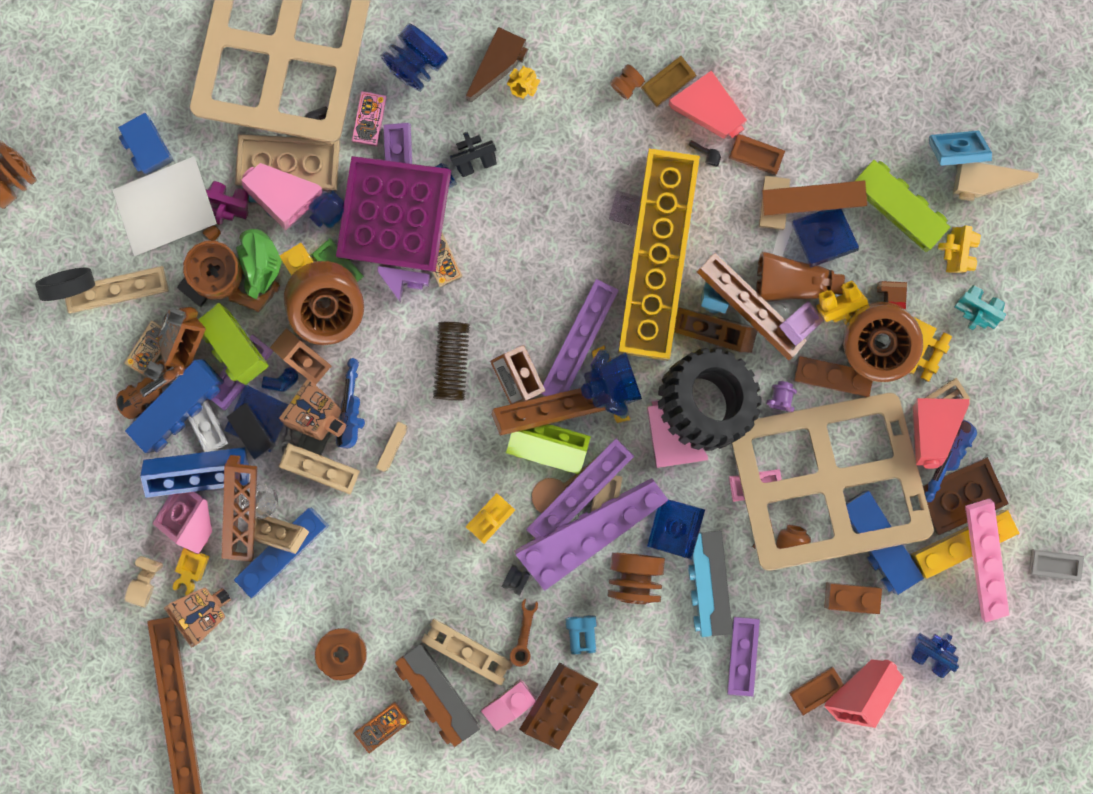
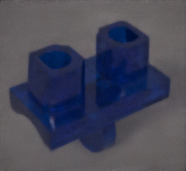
(939, 650)

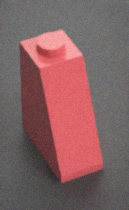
(710, 107)
(936, 428)
(866, 694)

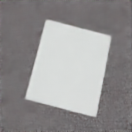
(164, 206)

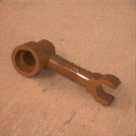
(524, 636)

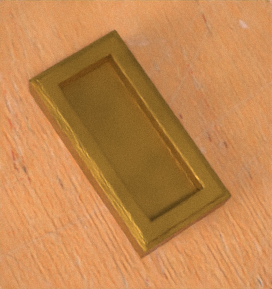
(668, 81)

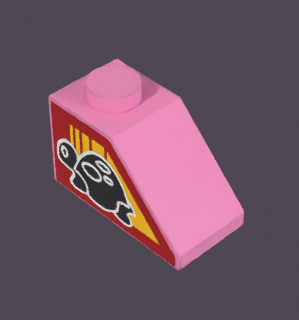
(509, 705)

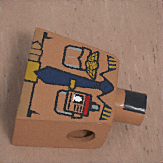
(313, 413)
(198, 613)

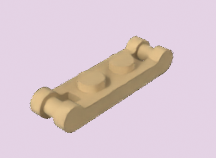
(467, 651)

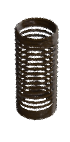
(448, 393)

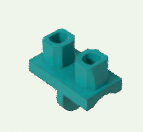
(978, 311)

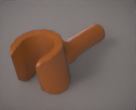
(212, 232)

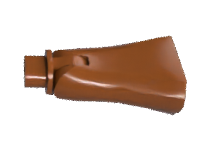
(793, 279)

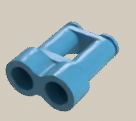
(582, 624)

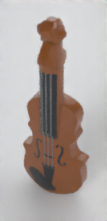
(132, 401)

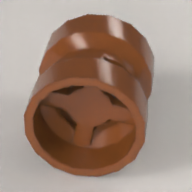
(627, 82)

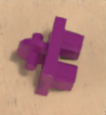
(225, 206)

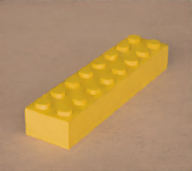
(658, 254)

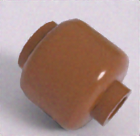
(792, 536)

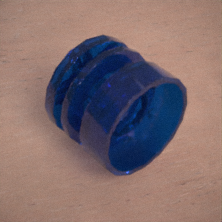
(412, 59)

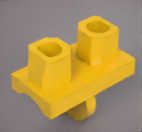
(957, 249)
(842, 306)
(490, 518)

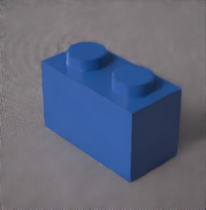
(145, 144)

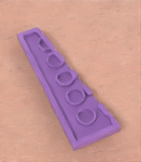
(572, 544)

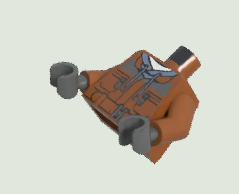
(177, 340)

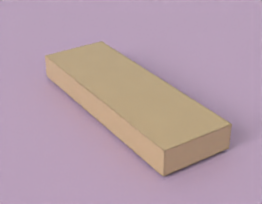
(319, 468)
(279, 534)

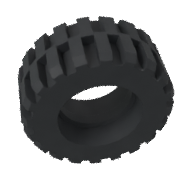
(734, 383)

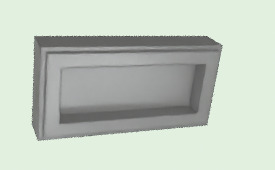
(1056, 565)

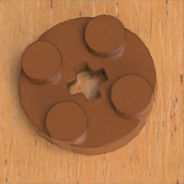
(332, 665)

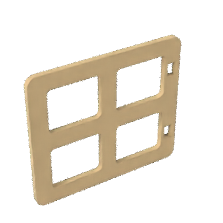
(281, 49)
(830, 482)

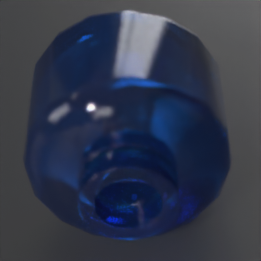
(326, 209)

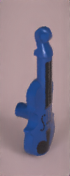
(350, 408)
(963, 439)

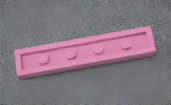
(987, 560)

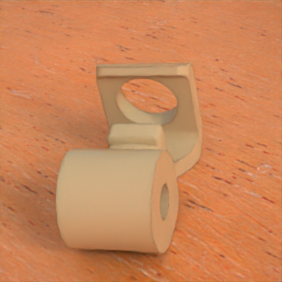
(140, 590)

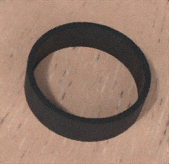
(65, 284)

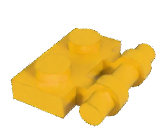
(940, 347)

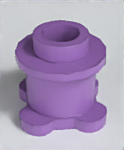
(782, 396)

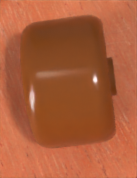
(325, 320)
(888, 361)

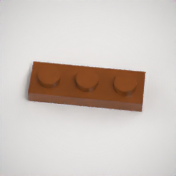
(831, 376)

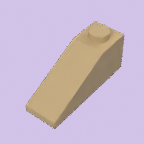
(982, 179)

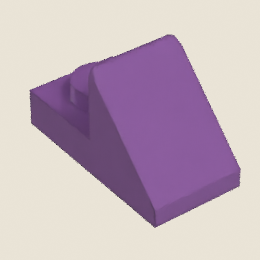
(396, 278)

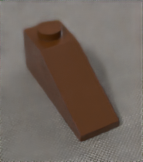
(500, 59)
(715, 330)

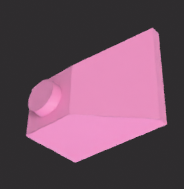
(185, 520)

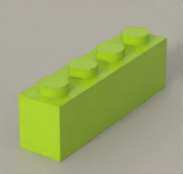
(902, 207)

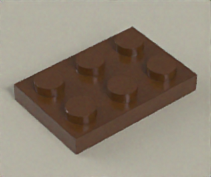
(962, 488)
(559, 706)

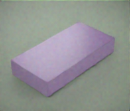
(801, 323)

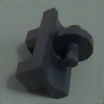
(463, 159)

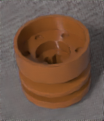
(12, 170)
(198, 265)
(636, 577)

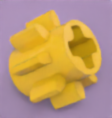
(523, 82)

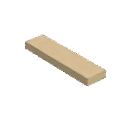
(120, 289)

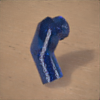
(283, 382)

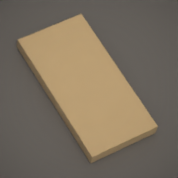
(297, 156)

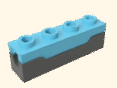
(711, 586)

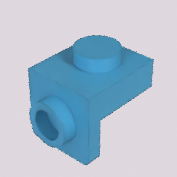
(712, 300)

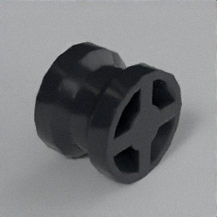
(516, 580)

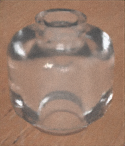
(265, 501)

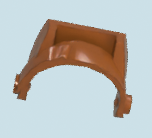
(255, 304)

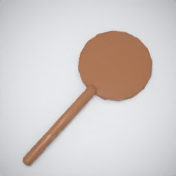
(549, 489)

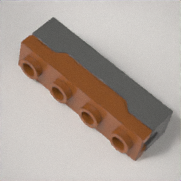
(437, 694)

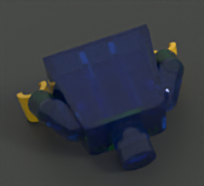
(611, 384)

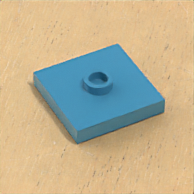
(960, 148)

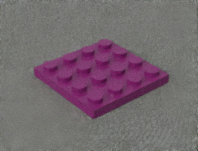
(393, 213)

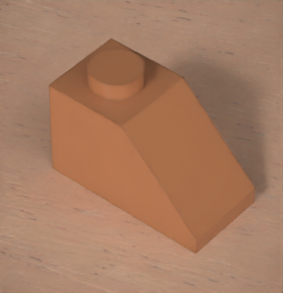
(300, 356)

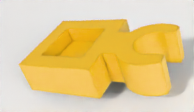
(191, 568)

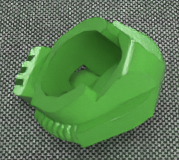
(258, 261)

